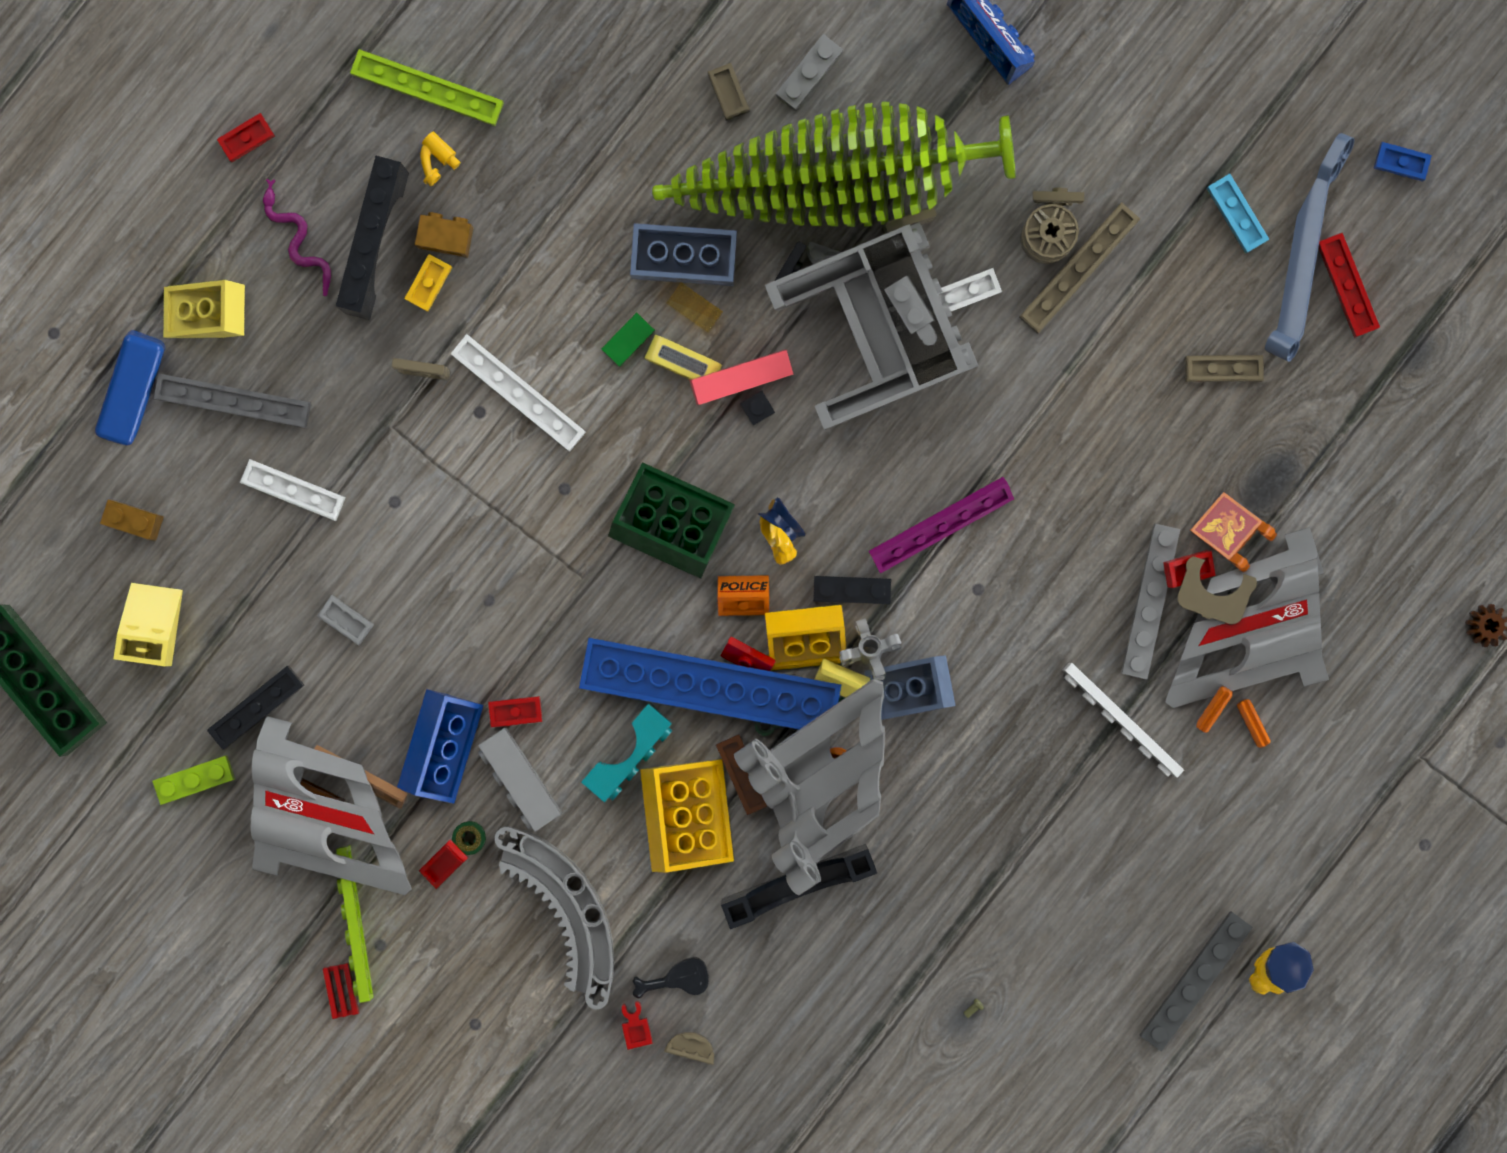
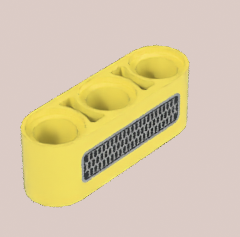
(679, 359)

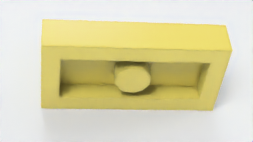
(837, 674)

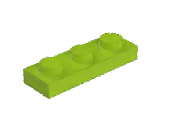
(193, 780)

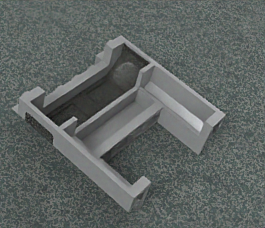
(892, 354)

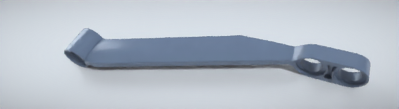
(1286, 338)

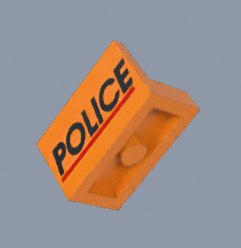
(743, 595)

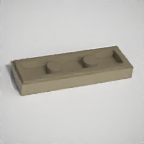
(1224, 368)

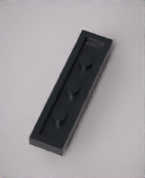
(255, 707)

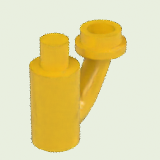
(441, 151)

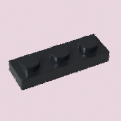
(852, 590)

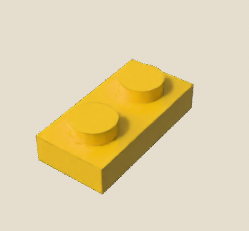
(428, 282)

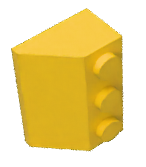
(805, 636)

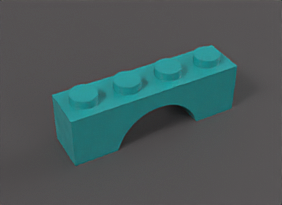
(606, 778)

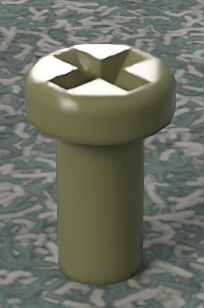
(973, 1008)

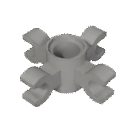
(888, 644)

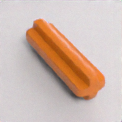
(1214, 709)
(1253, 723)

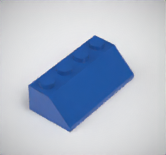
(440, 746)

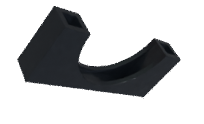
(384, 187)
(835, 870)

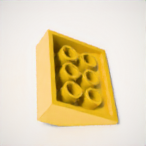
(686, 815)

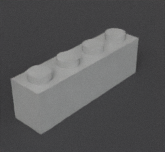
(520, 779)

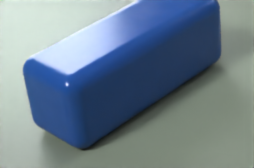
(130, 387)

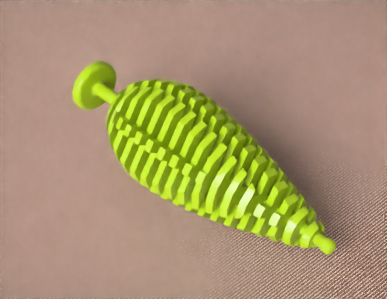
(838, 169)

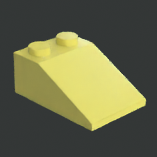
(204, 310)

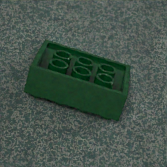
(671, 520)

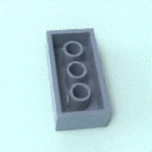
(683, 254)

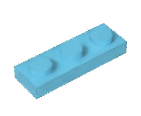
(1237, 213)

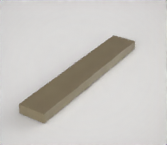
(1079, 268)

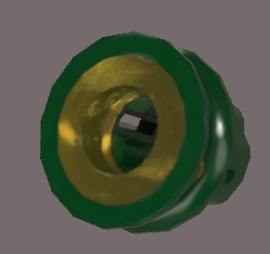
(466, 846)

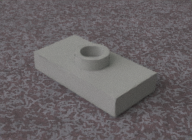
(345, 620)

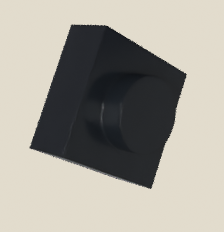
(757, 408)

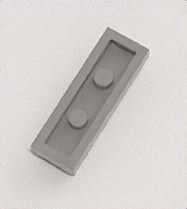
(809, 72)

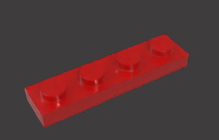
(1348, 285)

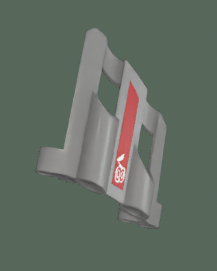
(1278, 633)

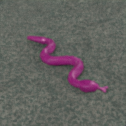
(268, 201)

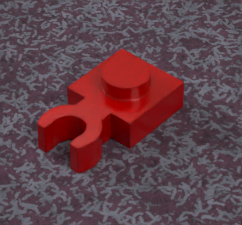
(637, 1030)

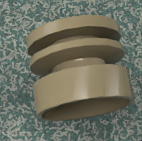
(1044, 247)

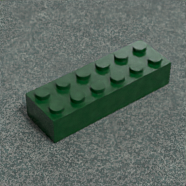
(43, 687)

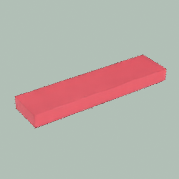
(741, 377)

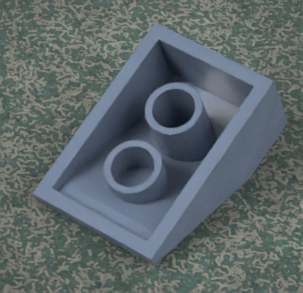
(916, 687)

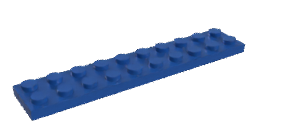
(705, 685)

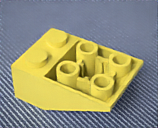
(148, 625)

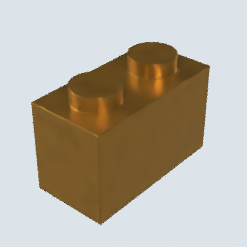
(444, 235)
(131, 520)

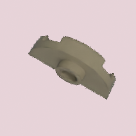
(1058, 196)
(691, 1046)

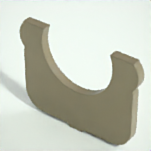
(1221, 608)

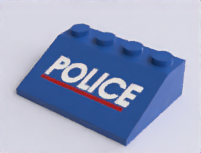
(994, 37)

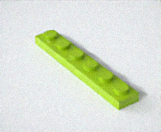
(427, 87)
(355, 935)

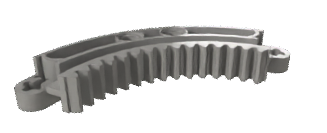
(589, 940)

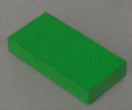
(628, 339)

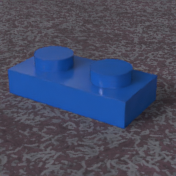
(1402, 161)

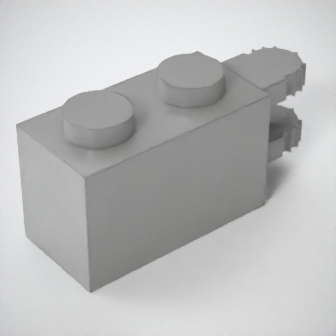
(912, 310)

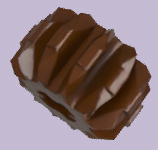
(1489, 615)

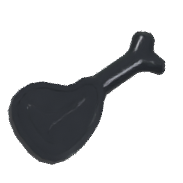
(687, 975)

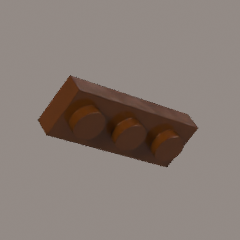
(749, 797)

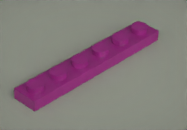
(941, 525)

